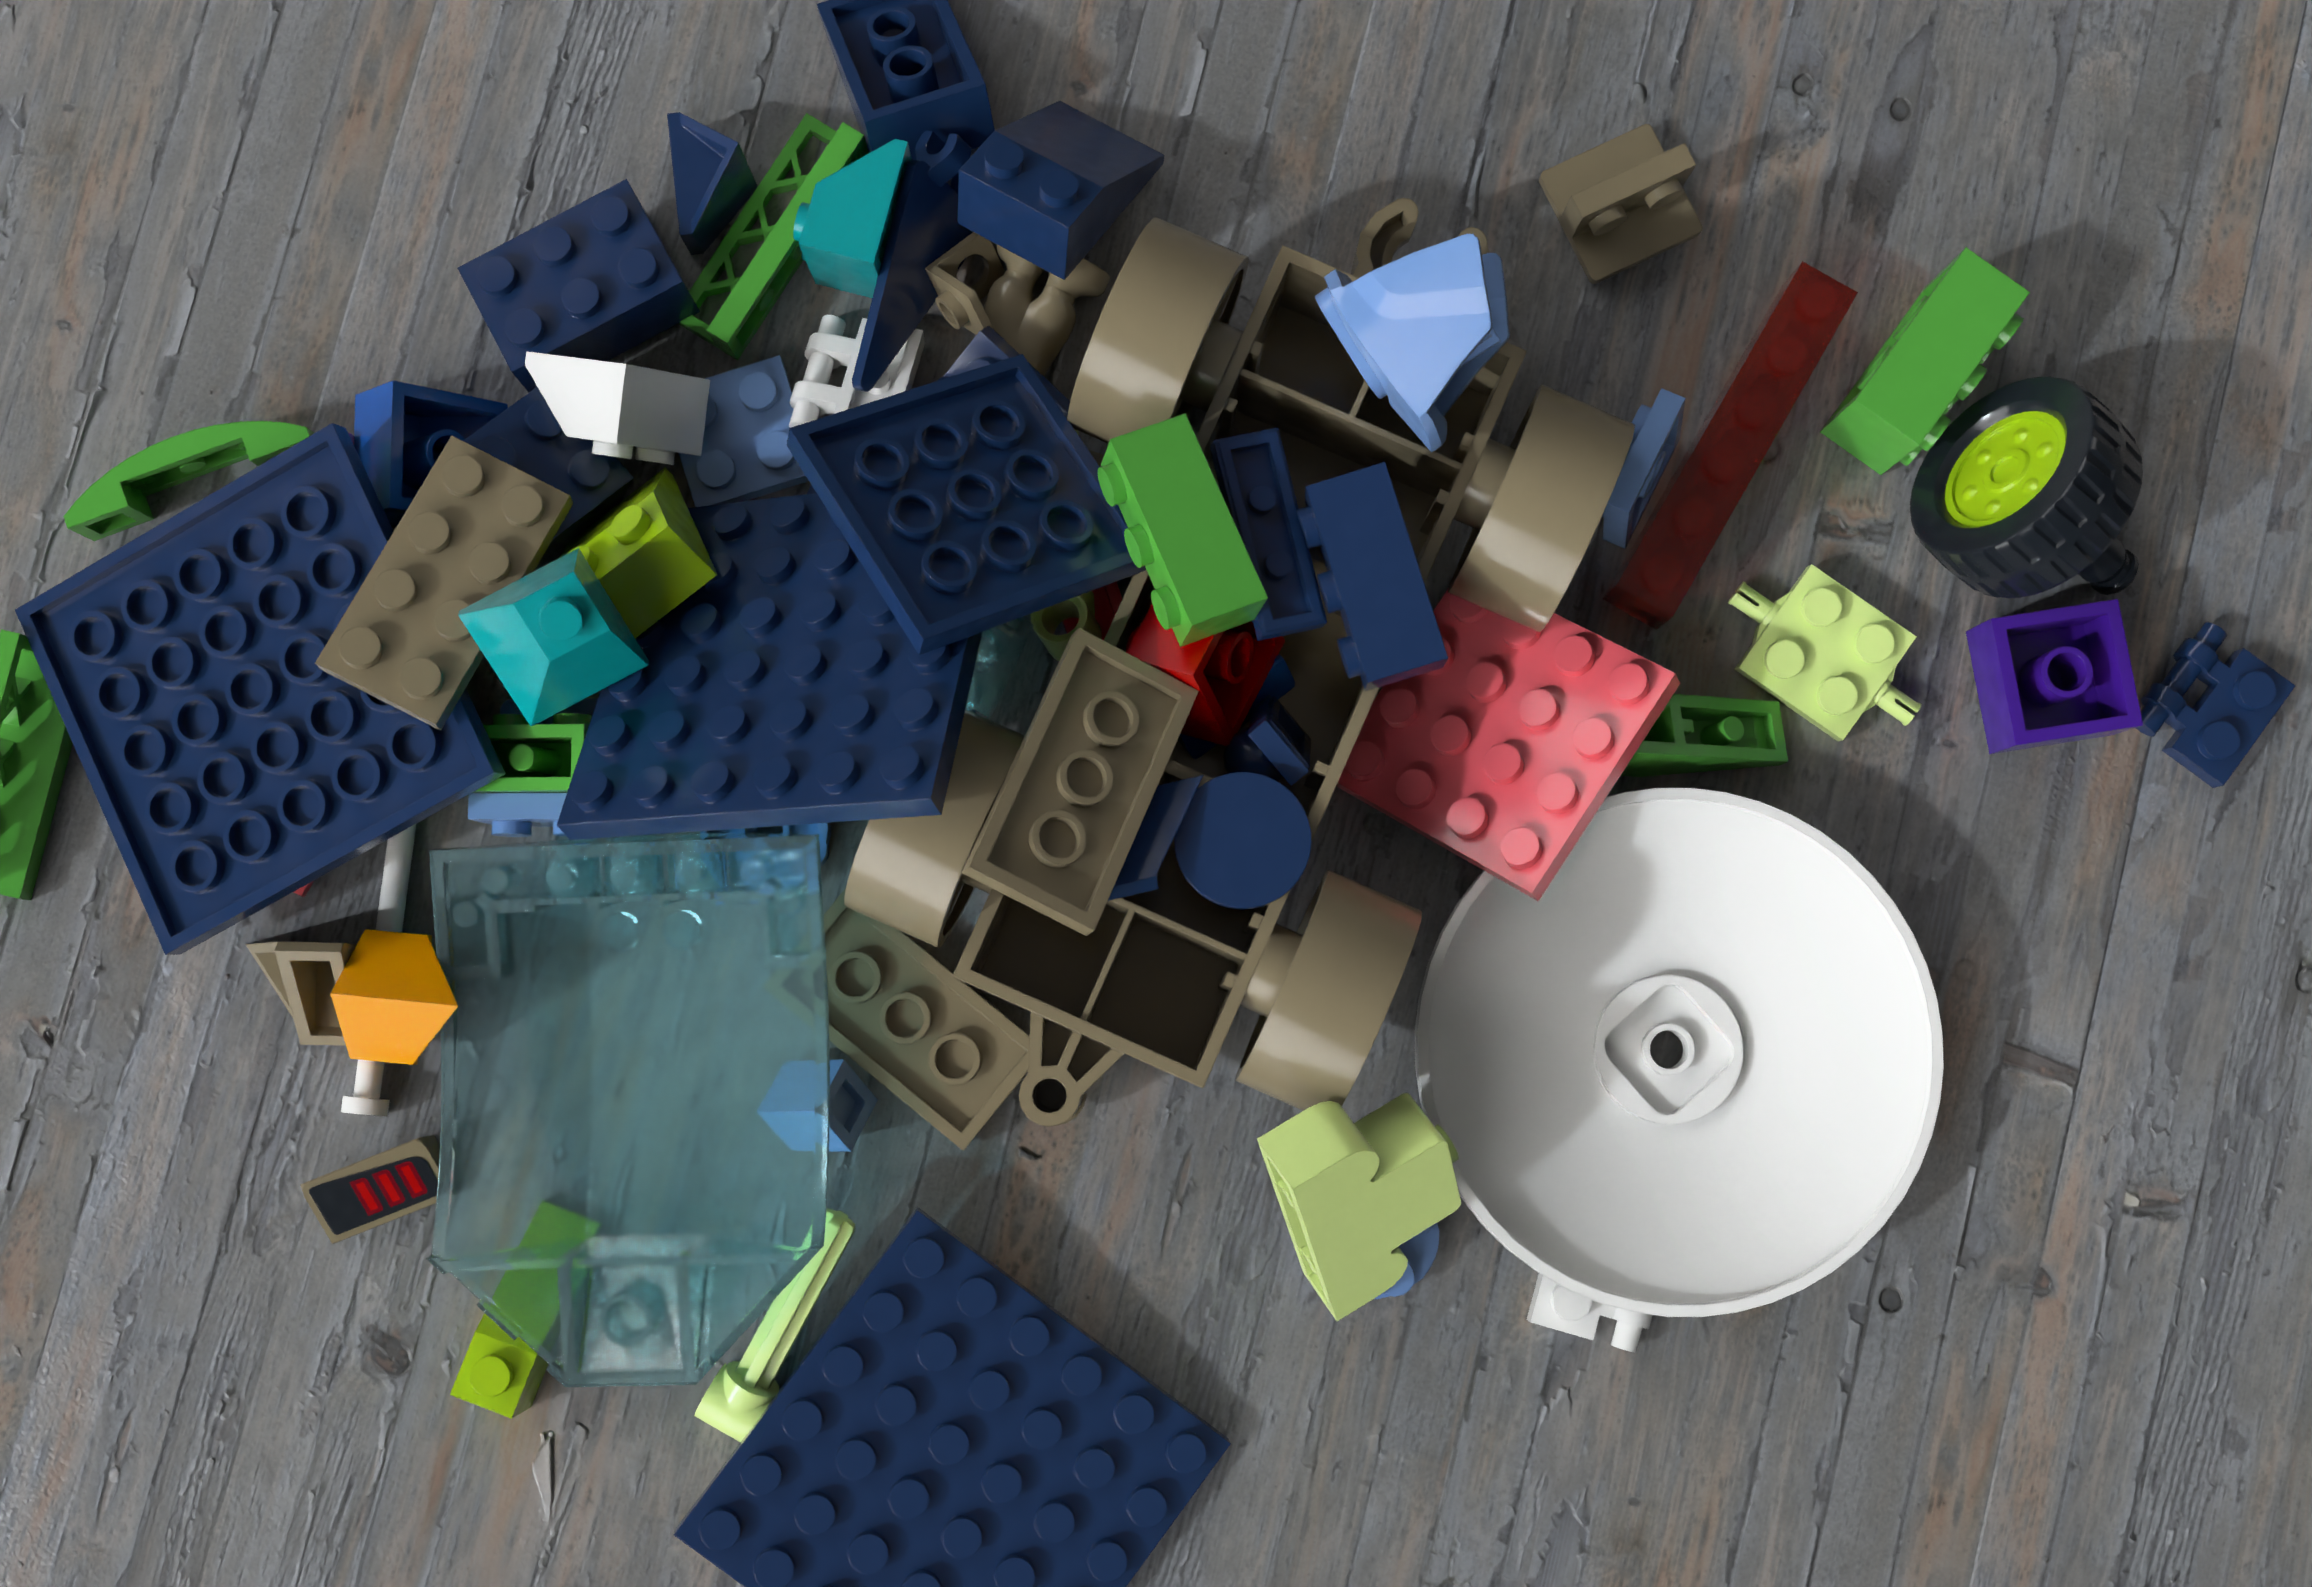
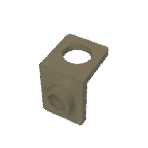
(955, 299)

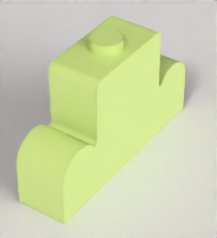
(1359, 1193)

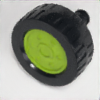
(2030, 491)

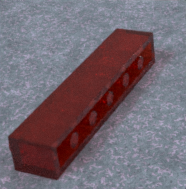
(1730, 446)

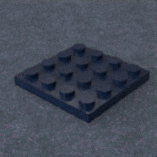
(966, 501)

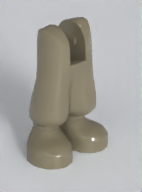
(1043, 324)

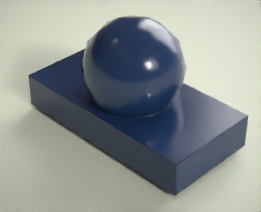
(1270, 745)

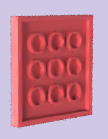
(1507, 740)

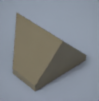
(303, 980)

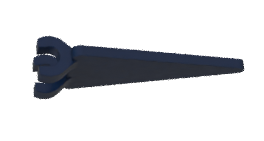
(919, 234)

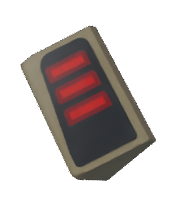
(375, 1189)

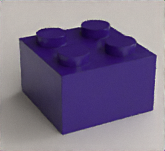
(2054, 676)

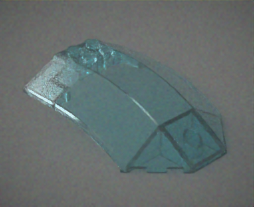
(632, 1092)

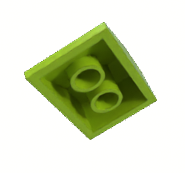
(646, 553)

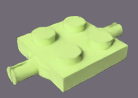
(1825, 653)

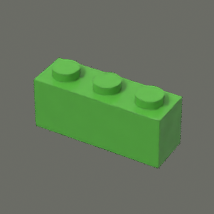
(1181, 530)

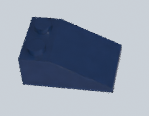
(907, 70)
(1052, 185)

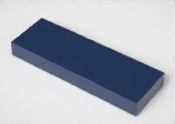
(1264, 507)

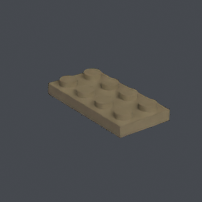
(459, 541)
(1081, 782)
(918, 1026)

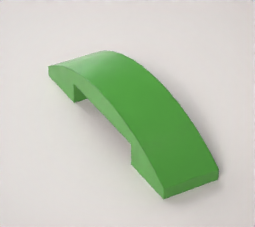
(119, 496)

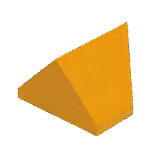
(392, 997)

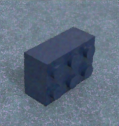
(580, 284)

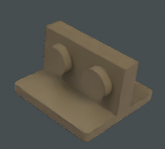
(1623, 202)

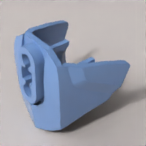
(1422, 327)

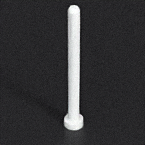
(390, 918)

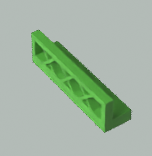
(780, 254)
(31, 764)

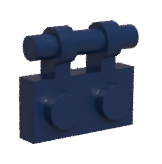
(2226, 717)

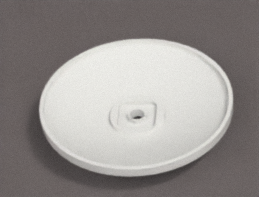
(1796, 1080)

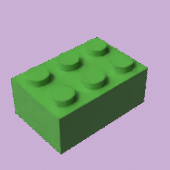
(1928, 364)

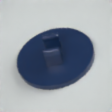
(1243, 840)

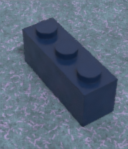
(1372, 577)

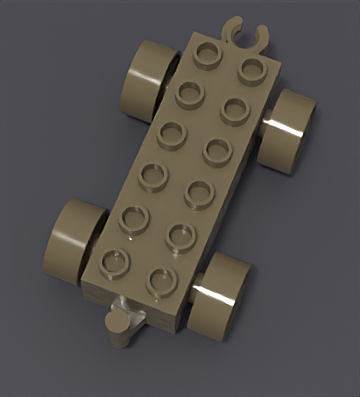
(1168, 962)

